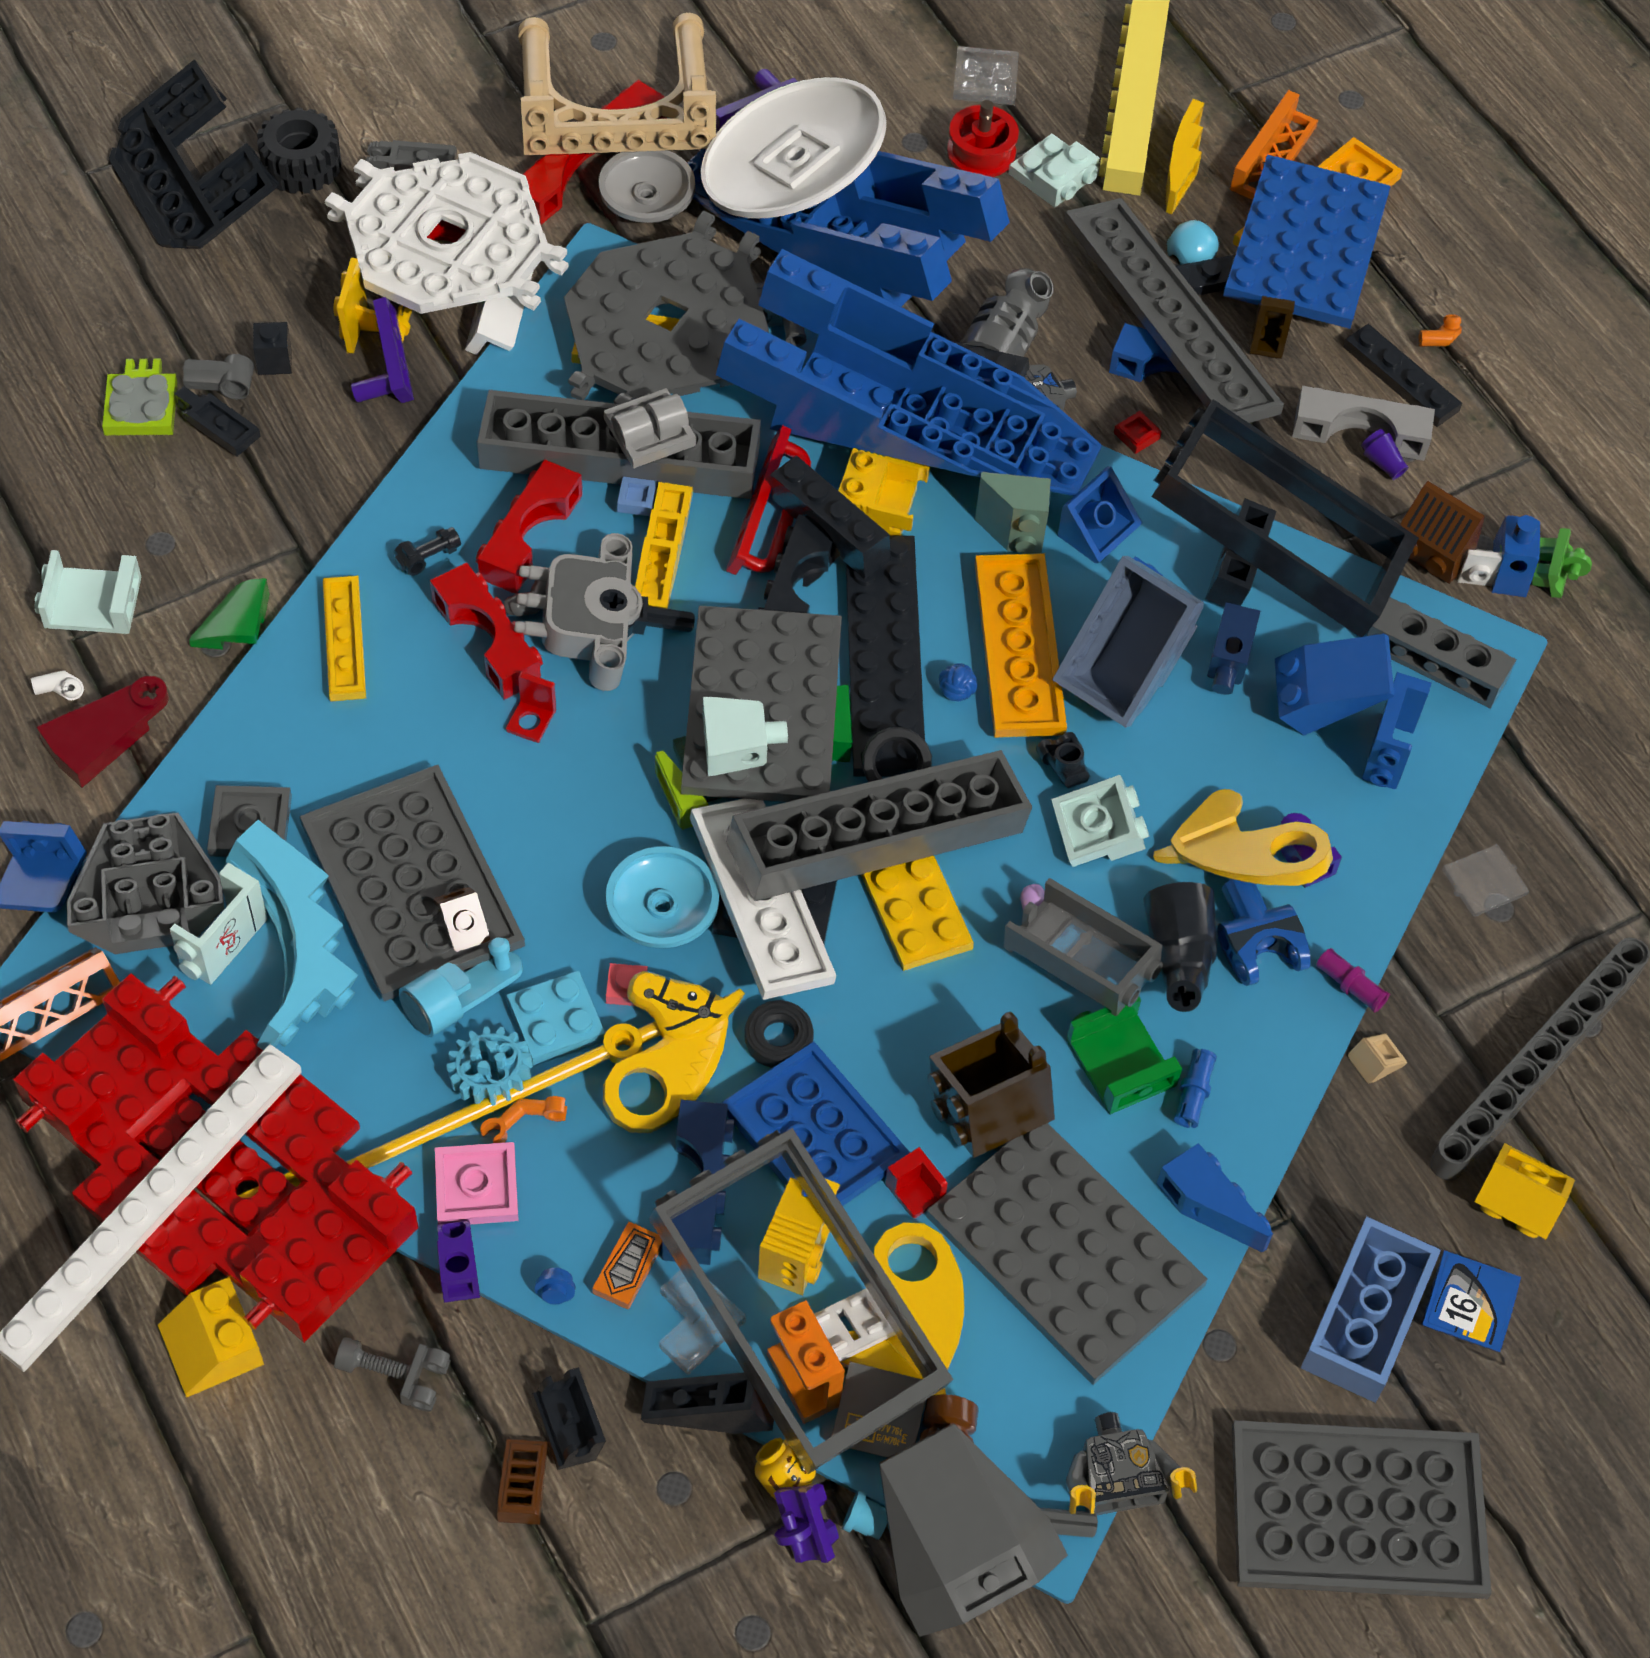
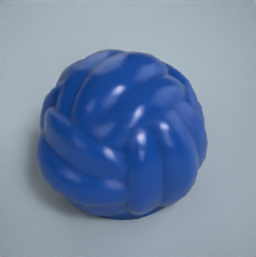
(958, 682)

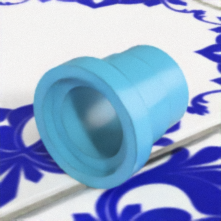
(865, 1517)

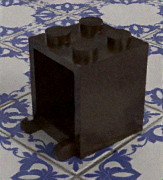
(992, 1087)

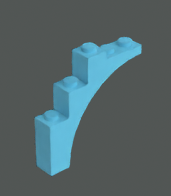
(307, 932)

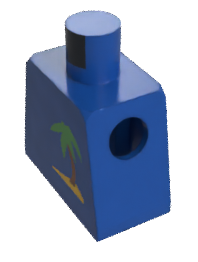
(1520, 542)

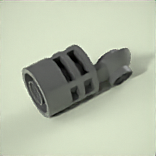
(1010, 320)

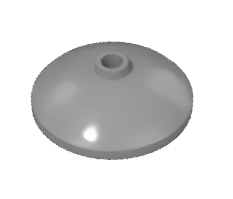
(647, 185)

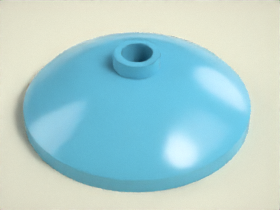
(657, 880)

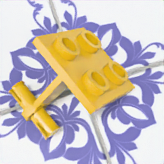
(353, 310)

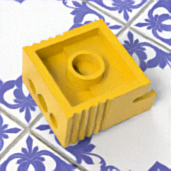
(883, 488)
(794, 1241)

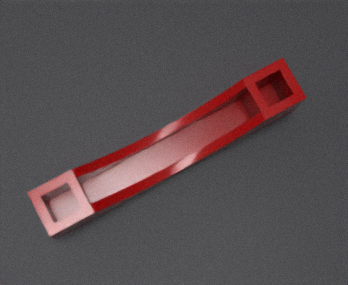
(552, 172)

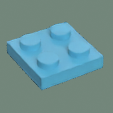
(556, 1017)

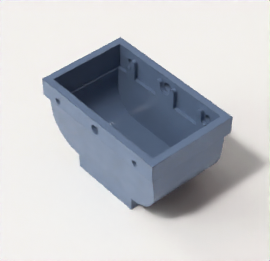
(1129, 641)

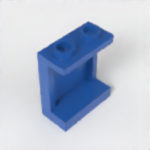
(1401, 712)

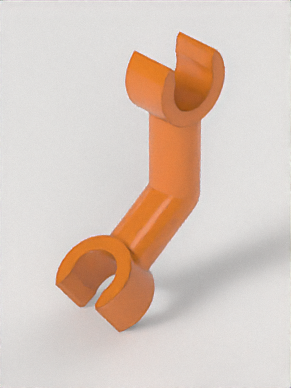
(551, 1108)

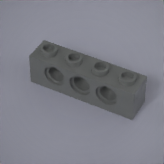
(1444, 653)

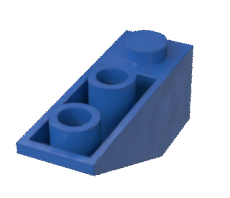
(1206, 1195)

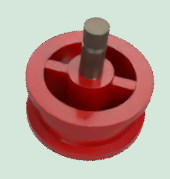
(982, 139)

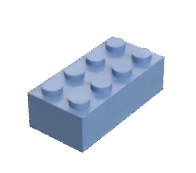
(1371, 1309)

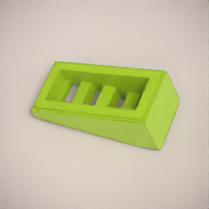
(670, 780)

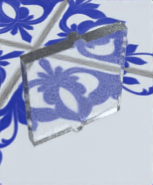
(1485, 880)

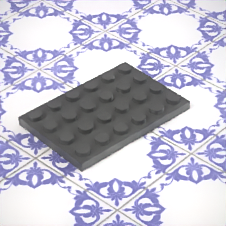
(790, 668)
(387, 863)
(1067, 1250)
(1359, 1510)

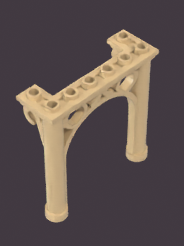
(620, 129)

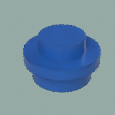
(555, 1286)

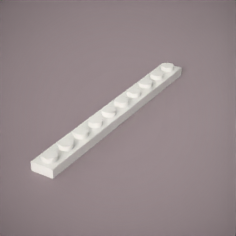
(146, 1208)

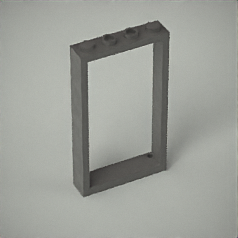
(859, 1255)

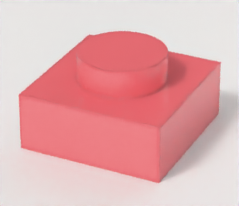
(618, 982)

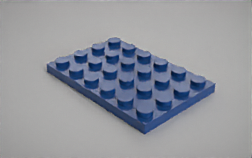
(1308, 240)

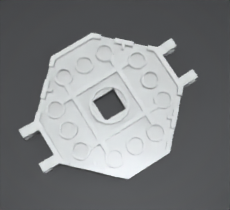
(487, 262)

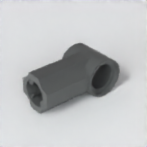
(229, 376)

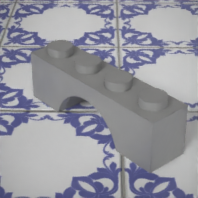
(1326, 412)

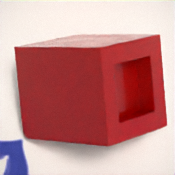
(916, 1182)

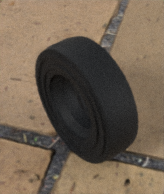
(777, 1012)

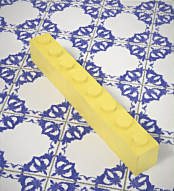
(1135, 96)

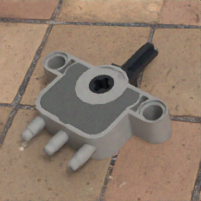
(594, 609)

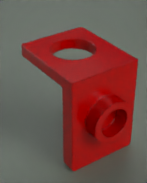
(536, 699)

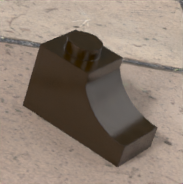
(1271, 327)

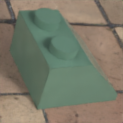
(1014, 510)

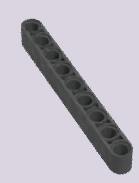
(1533, 1069)

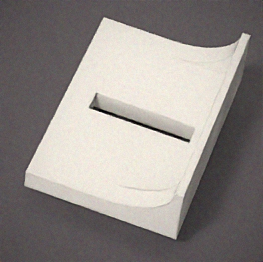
(864, 1318)

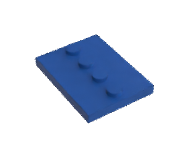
(827, 1115)

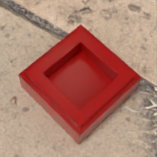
(1137, 432)

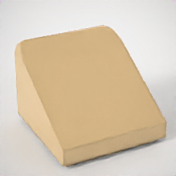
(1376, 1057)

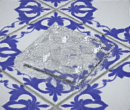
(986, 75)

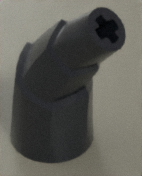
(1185, 924)

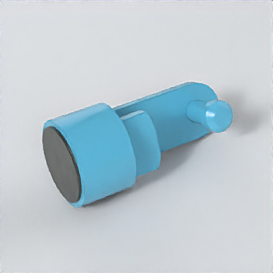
(446, 993)

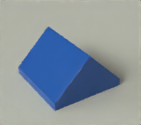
(1098, 517)

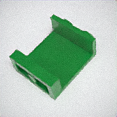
(1120, 1057)

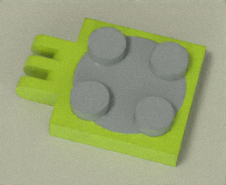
(140, 400)

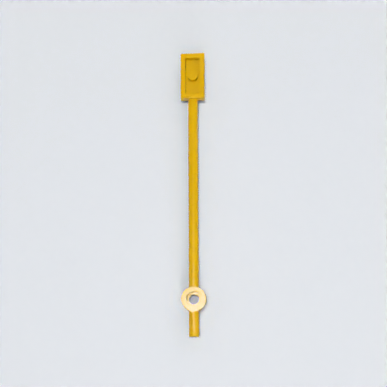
(614, 1036)

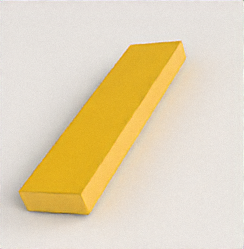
(344, 638)

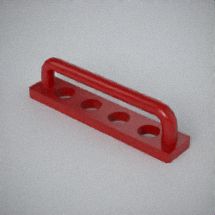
(740, 554)

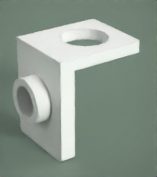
(1480, 567)

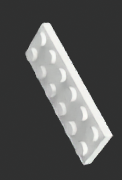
(773, 931)

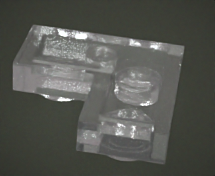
(696, 1334)

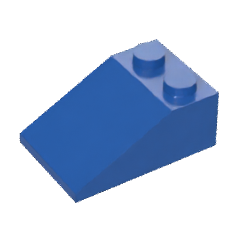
(1332, 680)

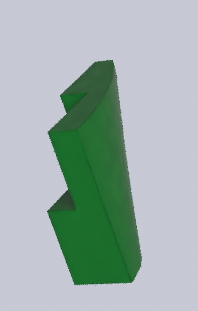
(236, 617)

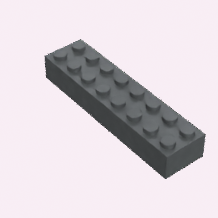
(528, 428)
(877, 824)

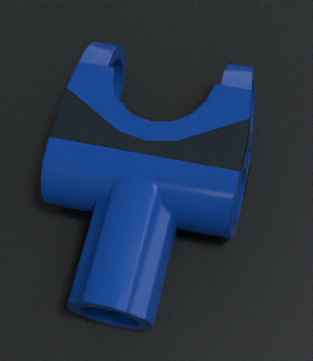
(1259, 931)

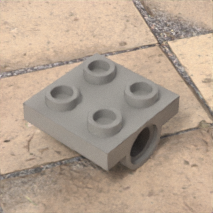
(651, 427)

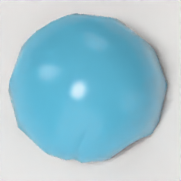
(1193, 242)

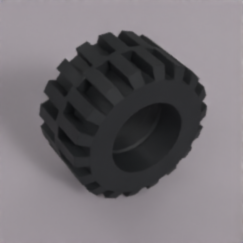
(300, 150)

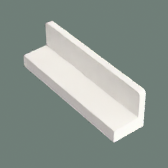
(495, 322)

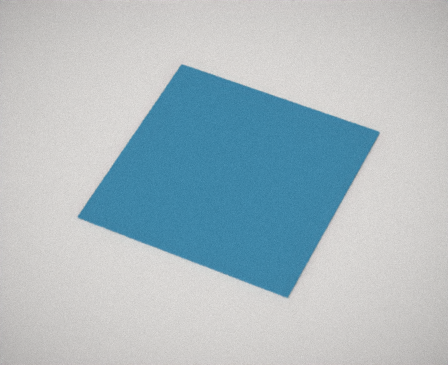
(588, 797)

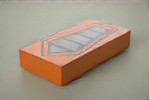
(628, 1265)

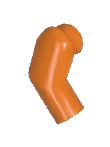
(1444, 335)

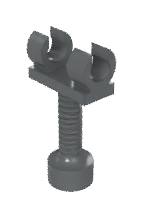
(420, 1397)

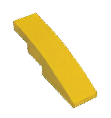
(1185, 156)
(663, 543)

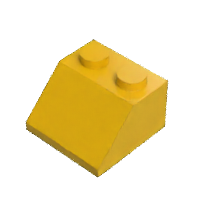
(1524, 1192)
(209, 1338)

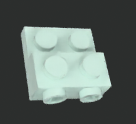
(1055, 169)
(1100, 821)

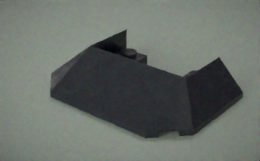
(163, 179)

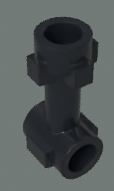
(413, 558)

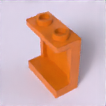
(806, 1362)

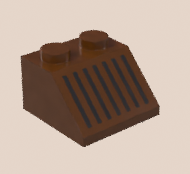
(1444, 531)

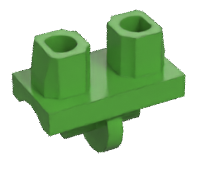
(1563, 562)

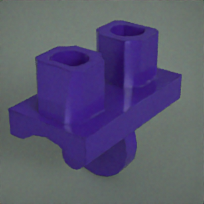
(803, 1523)

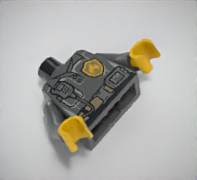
(1123, 1471)

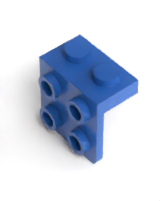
(41, 866)

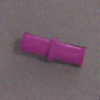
(1352, 980)

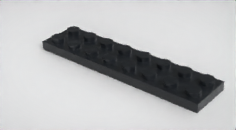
(885, 658)

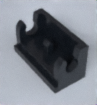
(568, 1420)

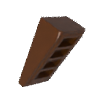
(522, 1512)

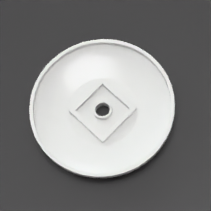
(821, 122)

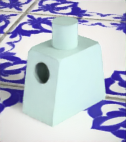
(738, 734)

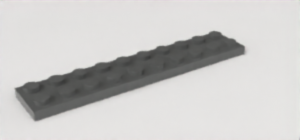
(1172, 310)

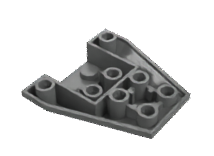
(142, 883)
(961, 1532)

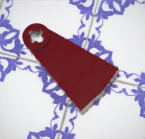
(102, 730)

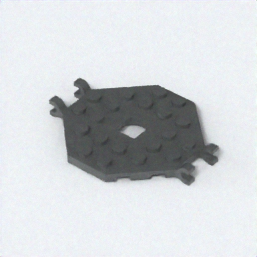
(624, 287)

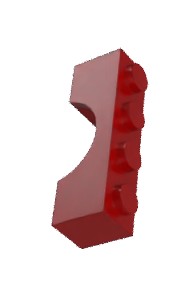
(548, 495)
(466, 600)

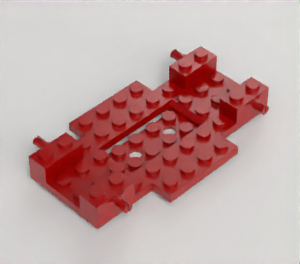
(133, 1086)

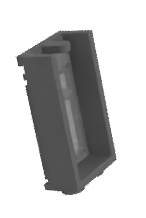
(1085, 947)

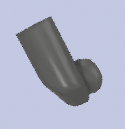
(513, 608)

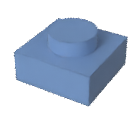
(637, 496)

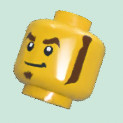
(779, 1467)

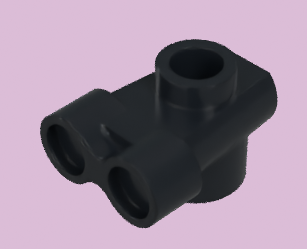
(1065, 758)

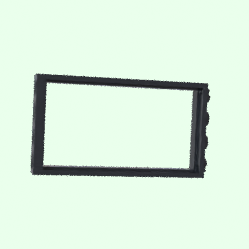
(1308, 485)

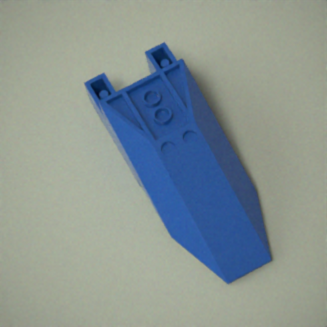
(885, 227)
(896, 386)

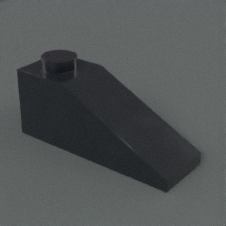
(707, 1403)

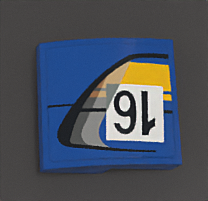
(1471, 1301)

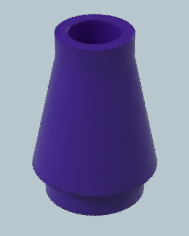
(1384, 453)

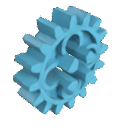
(469, 1060)

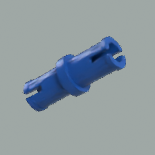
(1195, 1088)

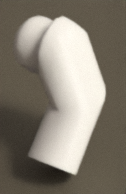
(60, 683)

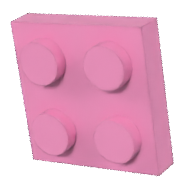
(476, 1183)

